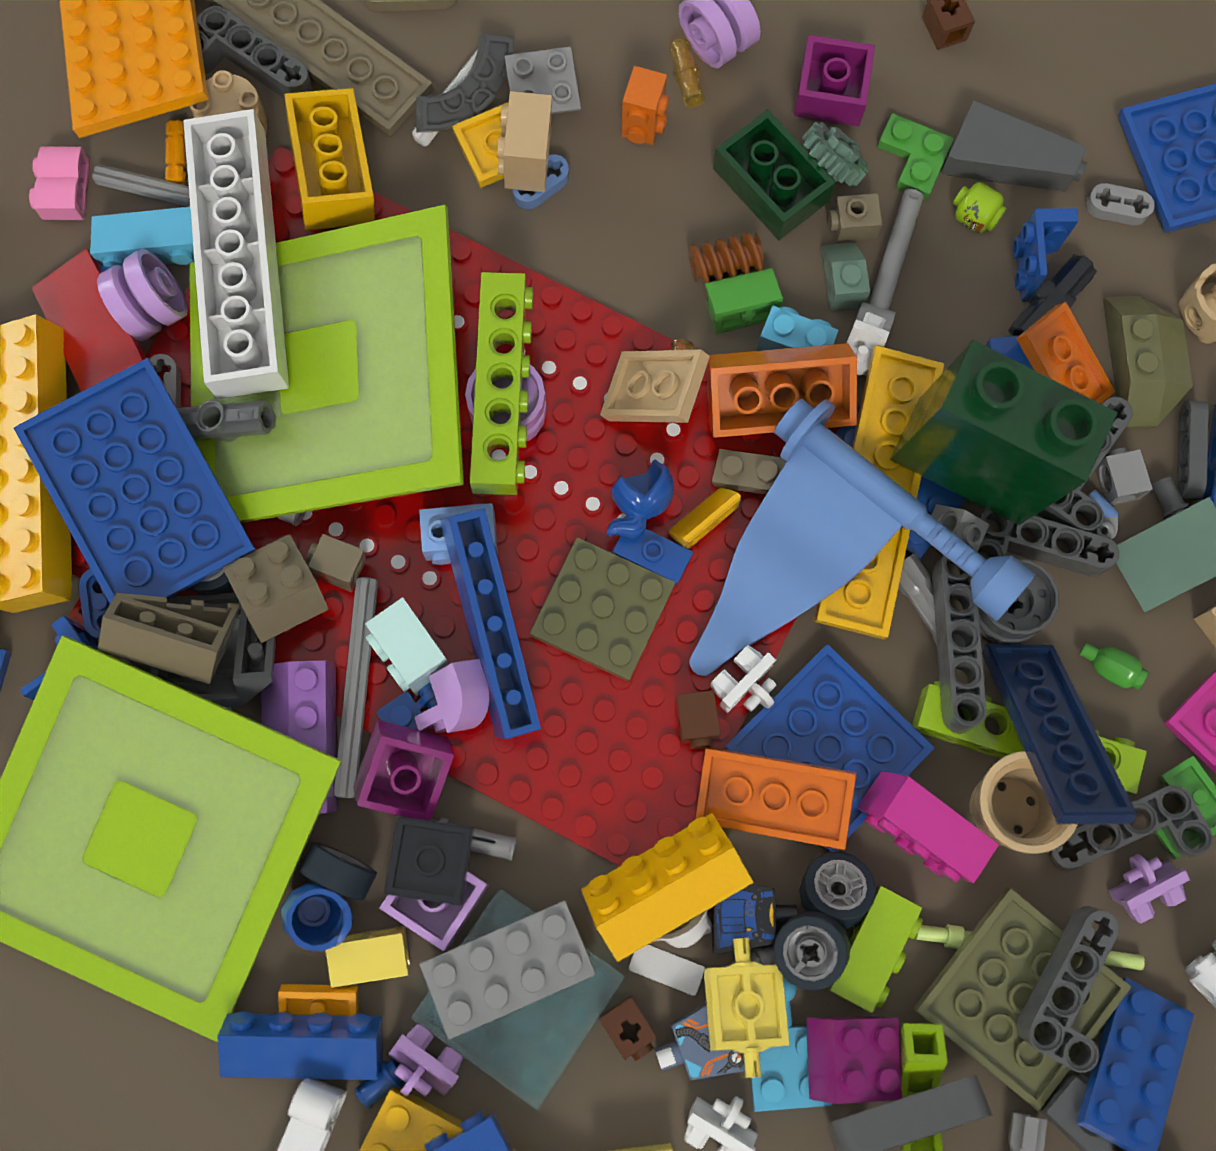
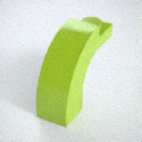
(922, 1066)

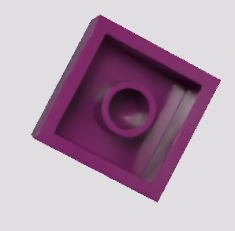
(834, 80)
(403, 771)
(854, 1059)

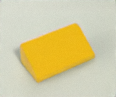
(705, 517)

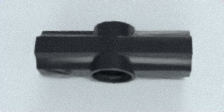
(1062, 288)

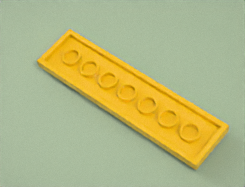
(888, 399)

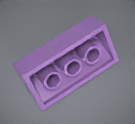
(303, 706)

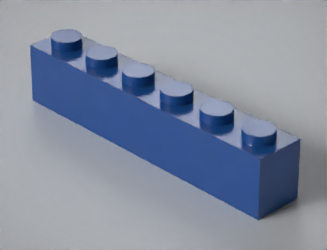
(490, 622)

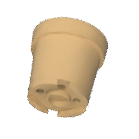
(1000, 811)

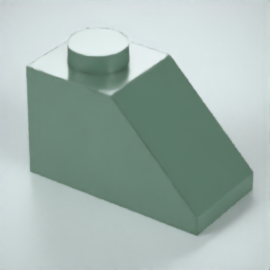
(845, 276)

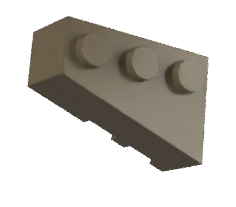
(168, 635)

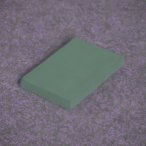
(1171, 555)

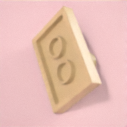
(655, 386)

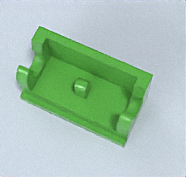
(742, 300)

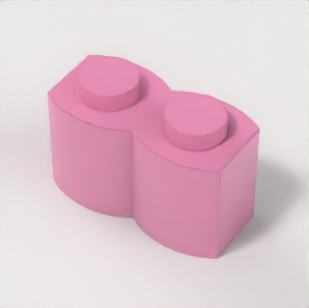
(60, 183)

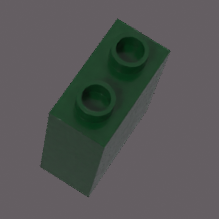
(1003, 434)

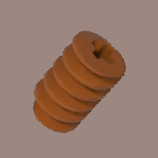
(725, 257)

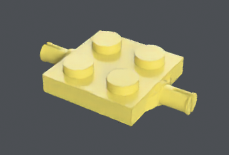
(746, 1007)

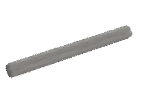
(355, 687)

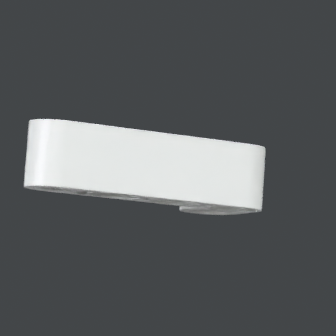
(312, 1116)

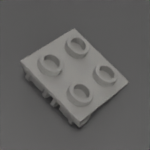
(545, 73)

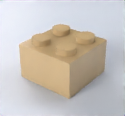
(525, 141)

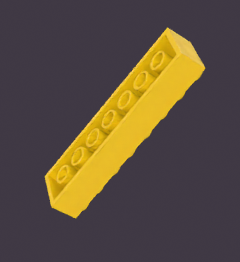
(32, 531)

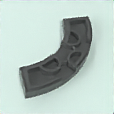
(472, 93)

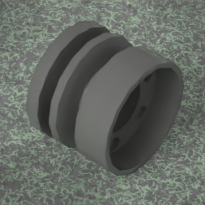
(1031, 612)

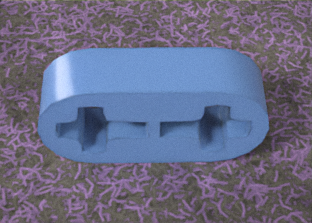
(553, 184)

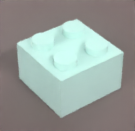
(403, 640)

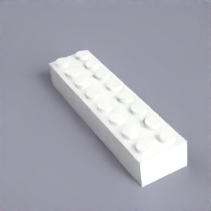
(235, 255)

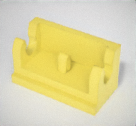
(369, 957)

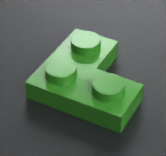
(921, 147)
(1203, 791)

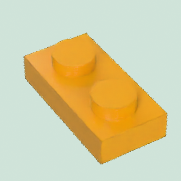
(314, 999)

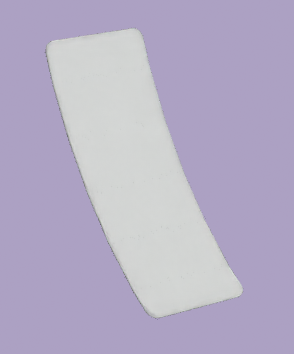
(667, 969)

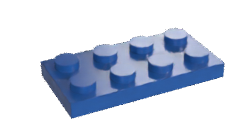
(1136, 1070)

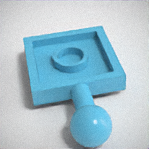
(785, 1069)

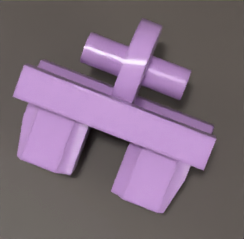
(1147, 882)
(420, 1068)

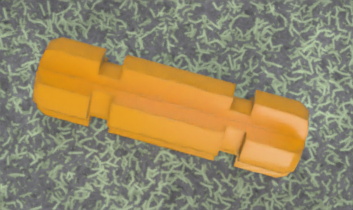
(175, 152)

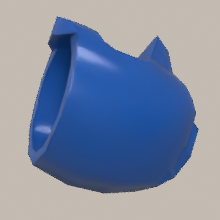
(314, 915)

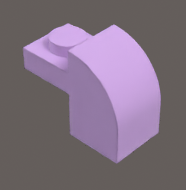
(460, 696)

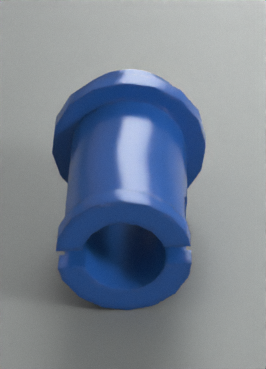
(373, 1090)

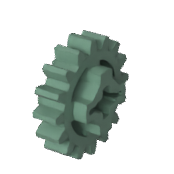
(836, 153)

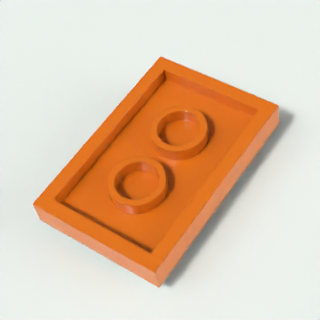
(1063, 354)

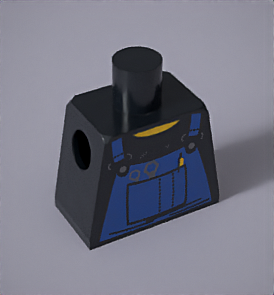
(749, 915)

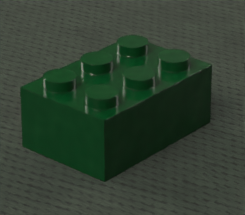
(773, 174)

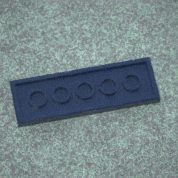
(1058, 735)

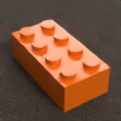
(757, 388)

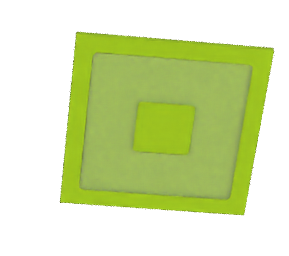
(366, 368)
(150, 835)

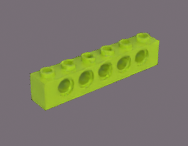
(498, 294)
(928, 721)

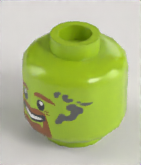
(979, 207)

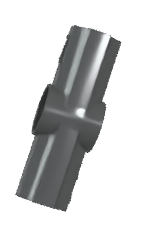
(229, 420)

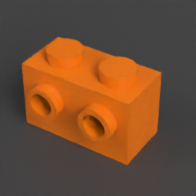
(644, 106)

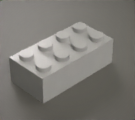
(507, 969)

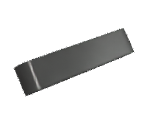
(951, 655)

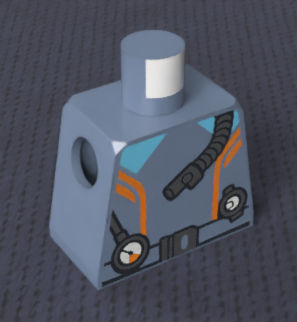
(693, 1049)

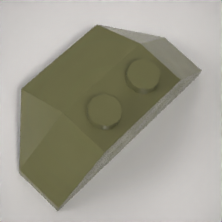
(1147, 358)

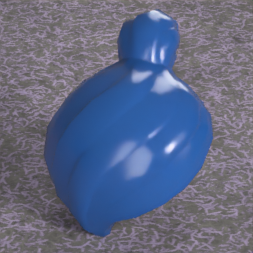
(641, 499)

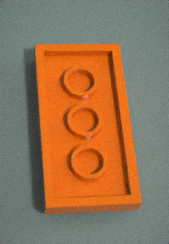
(777, 797)

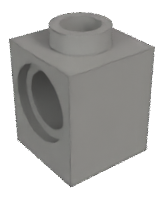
(1123, 476)
(962, 524)

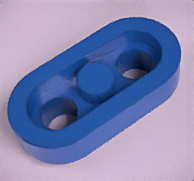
(92, 604)

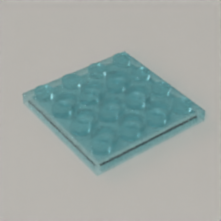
(537, 1041)

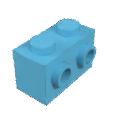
(790, 330)

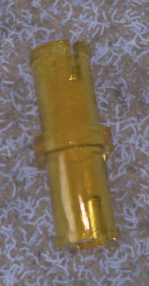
(687, 72)

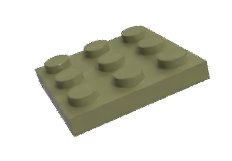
(602, 609)

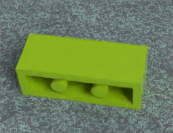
(877, 950)

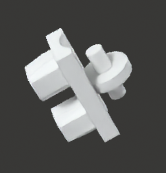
(865, 337)
(756, 667)
(722, 1123)

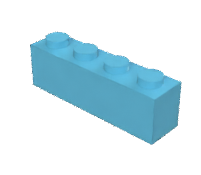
(162, 232)

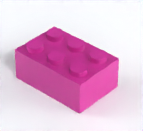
(926, 827)

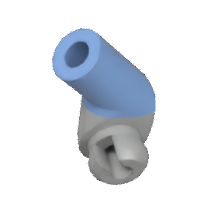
(1109, 525)

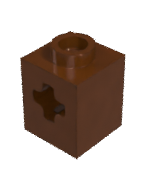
(948, 21)
(697, 719)
(612, 1022)

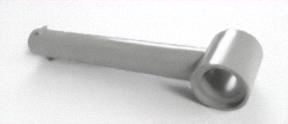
(893, 259)

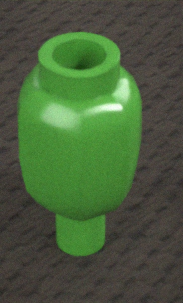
(1115, 666)

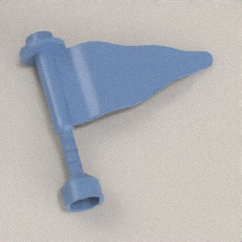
(822, 529)

